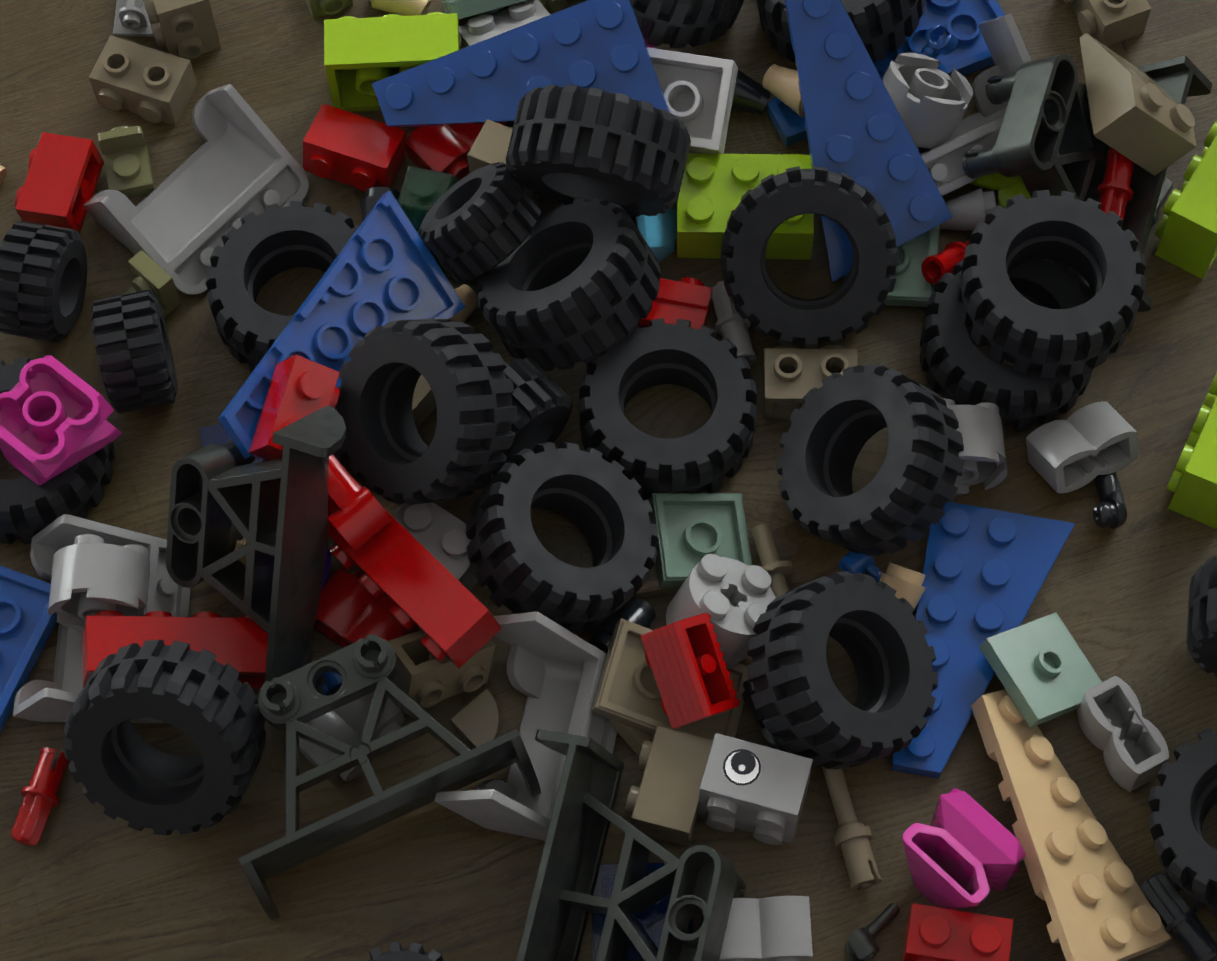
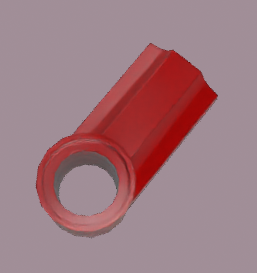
(353, 508)

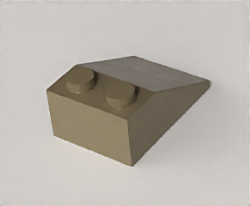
(1133, 110)

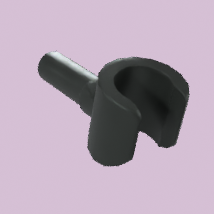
(861, 943)

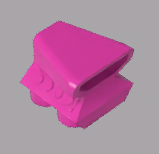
(52, 420)
(960, 853)

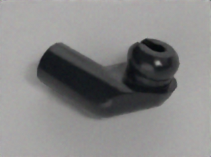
(1111, 509)

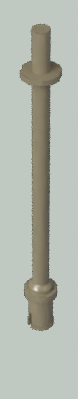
(851, 834)

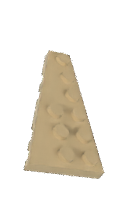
(1069, 858)

